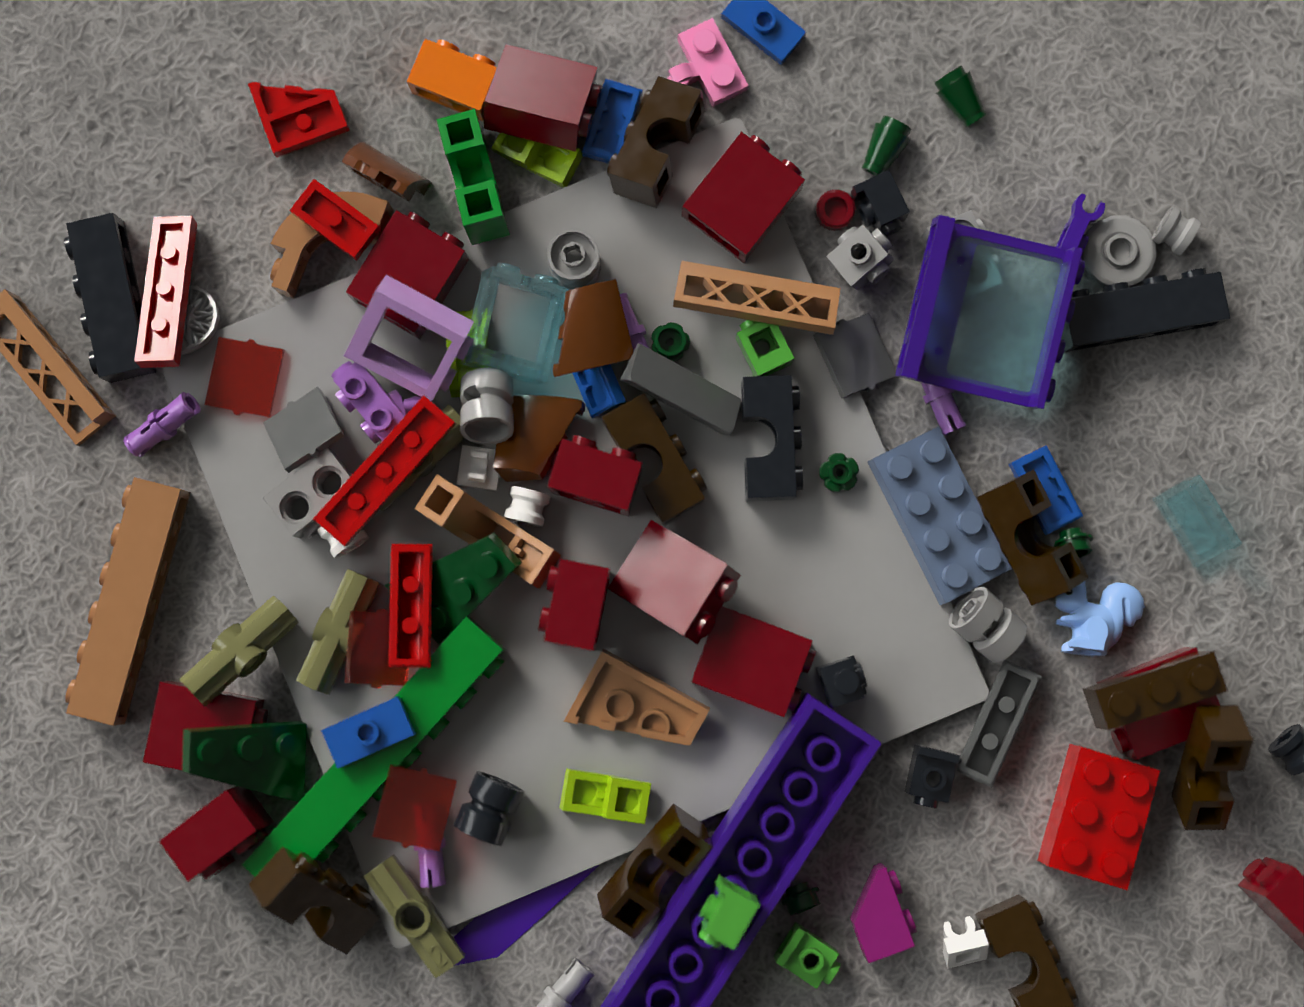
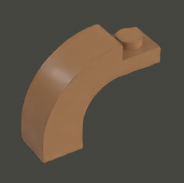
(300, 241)
(473, 521)

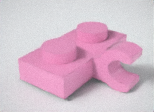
(709, 63)

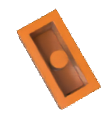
(451, 77)

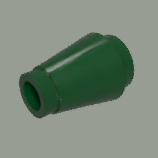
(960, 95)
(886, 145)

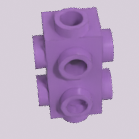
(363, 392)

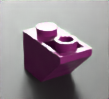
(878, 918)

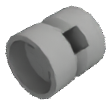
(574, 258)
(486, 406)
(990, 627)

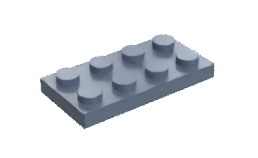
(939, 515)

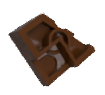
(385, 171)
(593, 329)
(537, 435)

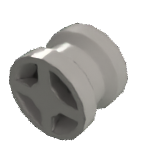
(1176, 230)

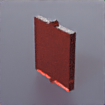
(244, 377)
(369, 651)
(414, 808)

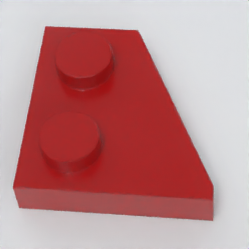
(297, 116)

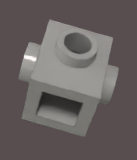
(848, 254)

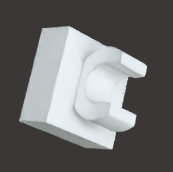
(477, 469)
(965, 947)

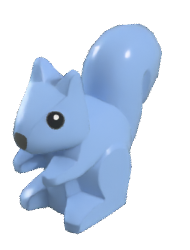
(1098, 625)

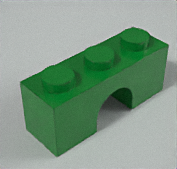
(473, 177)

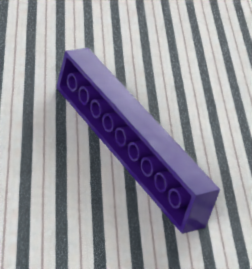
(755, 847)

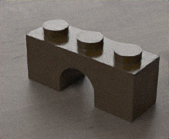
(666, 113)
(640, 426)
(1040, 568)
(1155, 691)
(1214, 746)
(298, 884)
(633, 891)
(1015, 928)

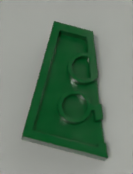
(466, 580)
(250, 756)

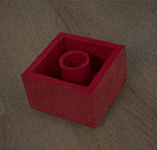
(595, 475)
(575, 604)
(211, 835)

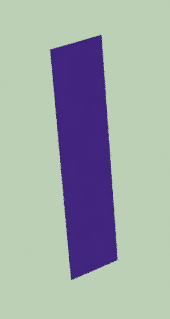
(499, 928)

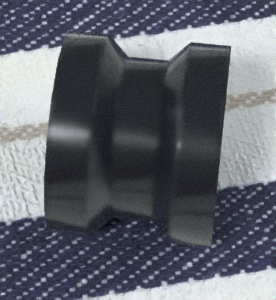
(1290, 748)

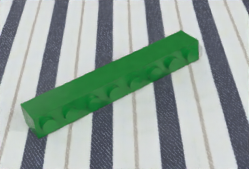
(343, 792)

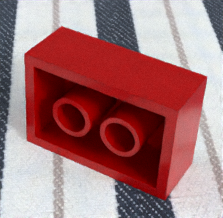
(1098, 816)

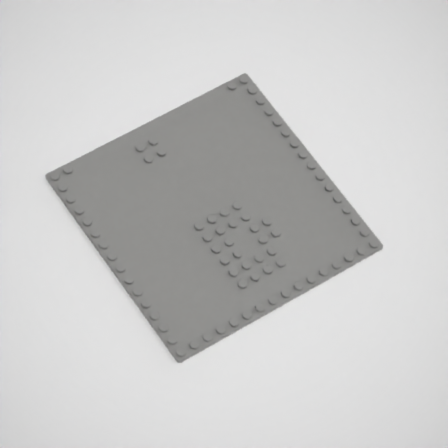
(808, 564)

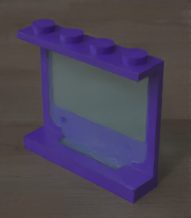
(989, 314)

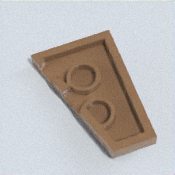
(635, 702)

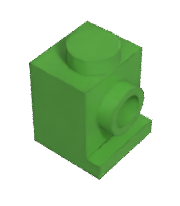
(775, 359)
(727, 914)
(800, 943)

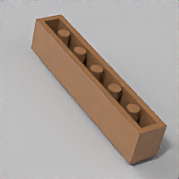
(127, 602)

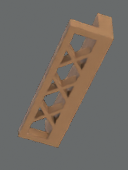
(757, 297)
(60, 365)

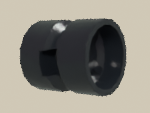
(488, 811)

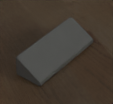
(682, 390)
(998, 723)

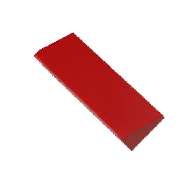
(410, 606)

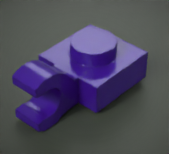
(1074, 229)

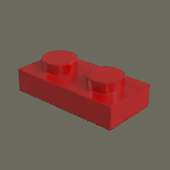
(335, 219)

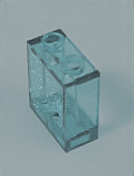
(517, 368)

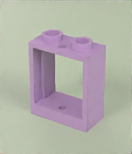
(423, 311)

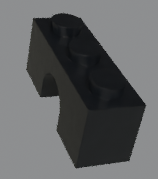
(772, 403)

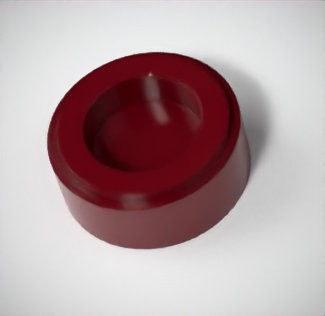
(835, 210)

